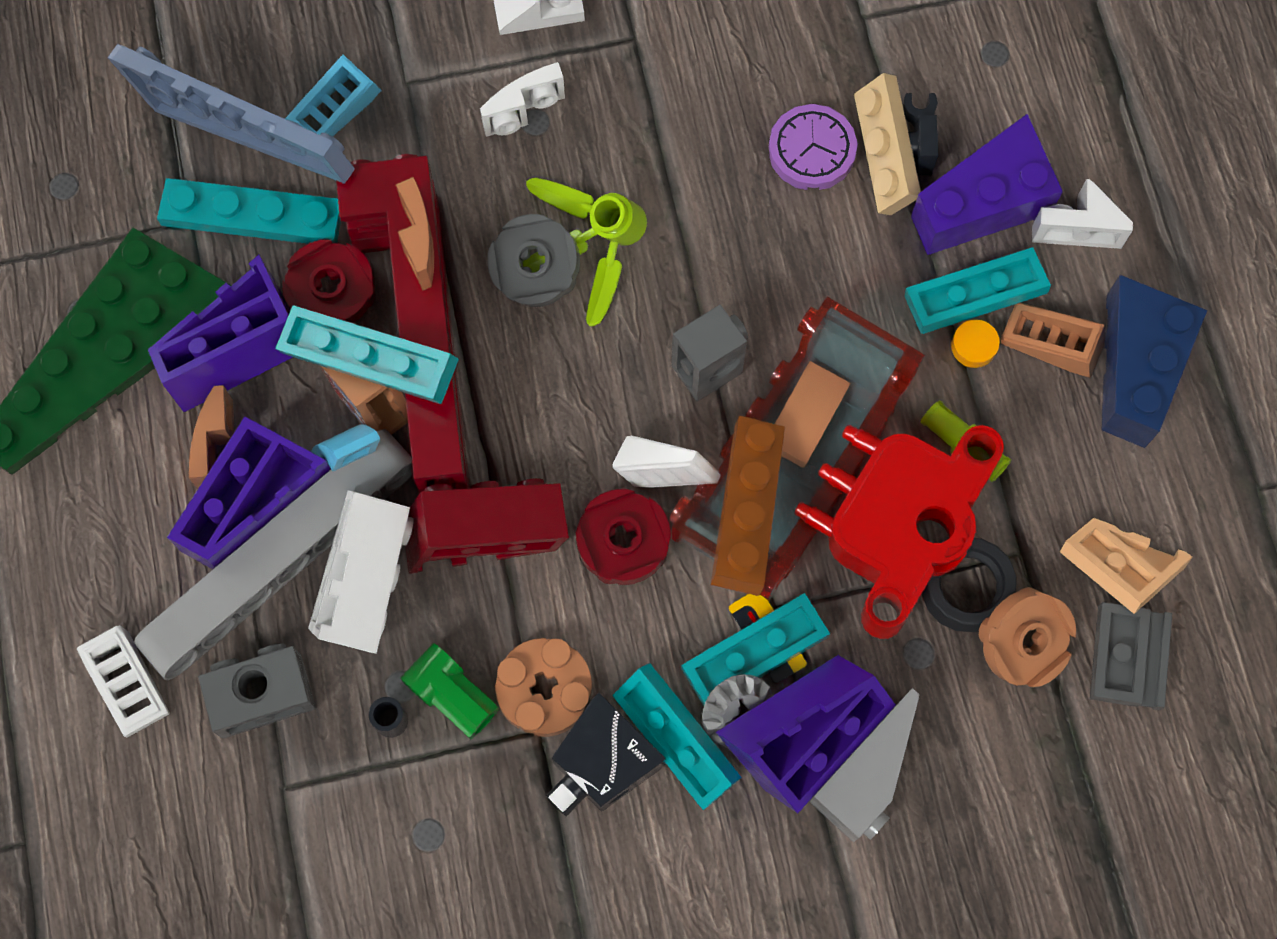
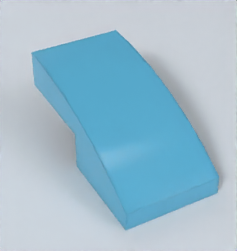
(348, 446)

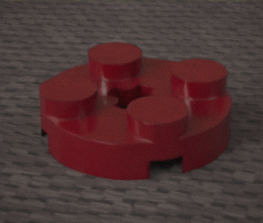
(336, 261)
(633, 512)

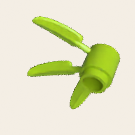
(611, 218)

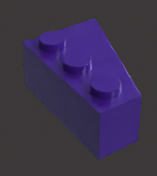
(225, 341)

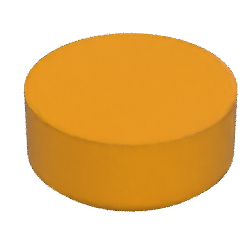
(975, 343)

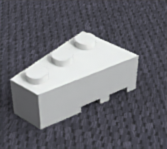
(361, 572)

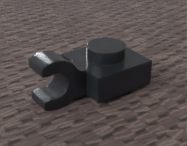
(925, 135)

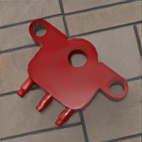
(880, 515)

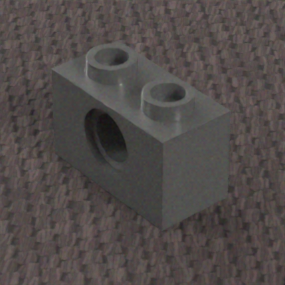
(709, 351)
(285, 696)

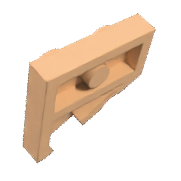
(1123, 562)

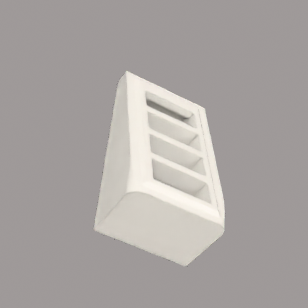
(662, 465)
(103, 645)

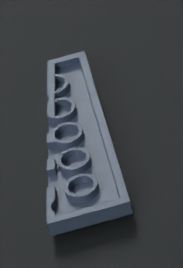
(227, 116)

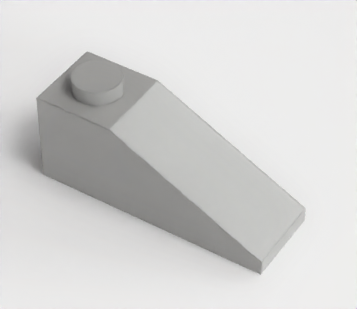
(868, 778)

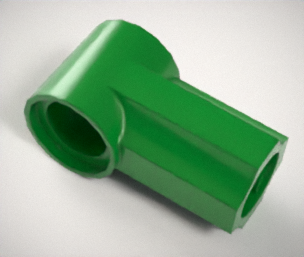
(442, 684)

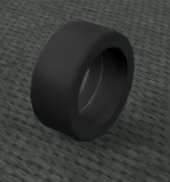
(963, 621)

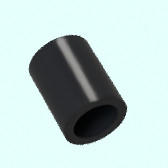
(381, 705)

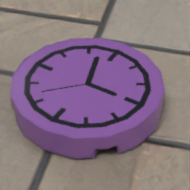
(812, 147)

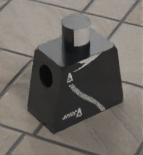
(602, 759)

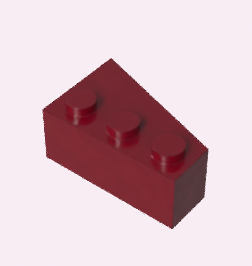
(485, 522)

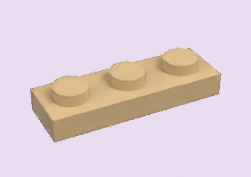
(887, 144)

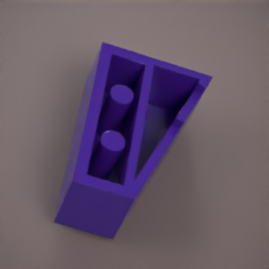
(988, 191)
(243, 492)
(808, 730)

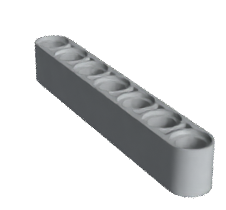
(267, 561)

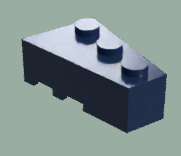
(1145, 357)

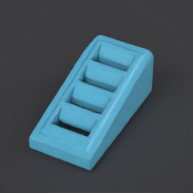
(333, 81)

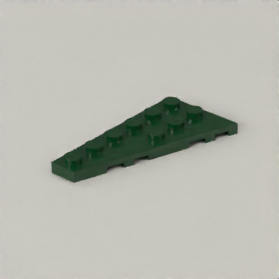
(101, 344)

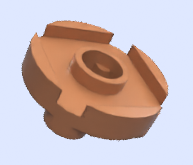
(1007, 627)
(518, 674)

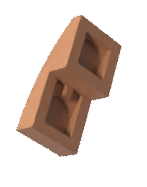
(417, 239)
(809, 412)
(212, 428)

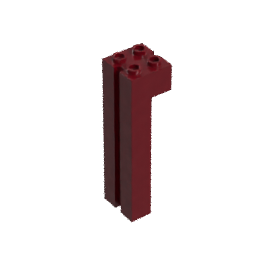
(373, 219)

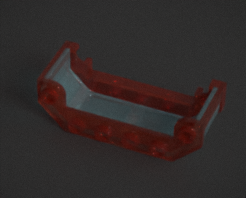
(879, 374)

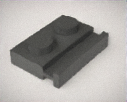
(1131, 656)

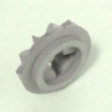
(724, 702)

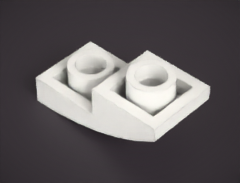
(507, 108)

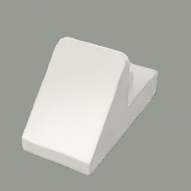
(536, 14)
(1093, 224)

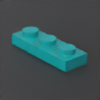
(977, 290)
(758, 647)
(676, 736)

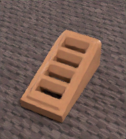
(1063, 357)

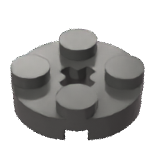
(513, 246)

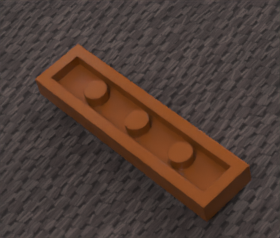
(748, 506)

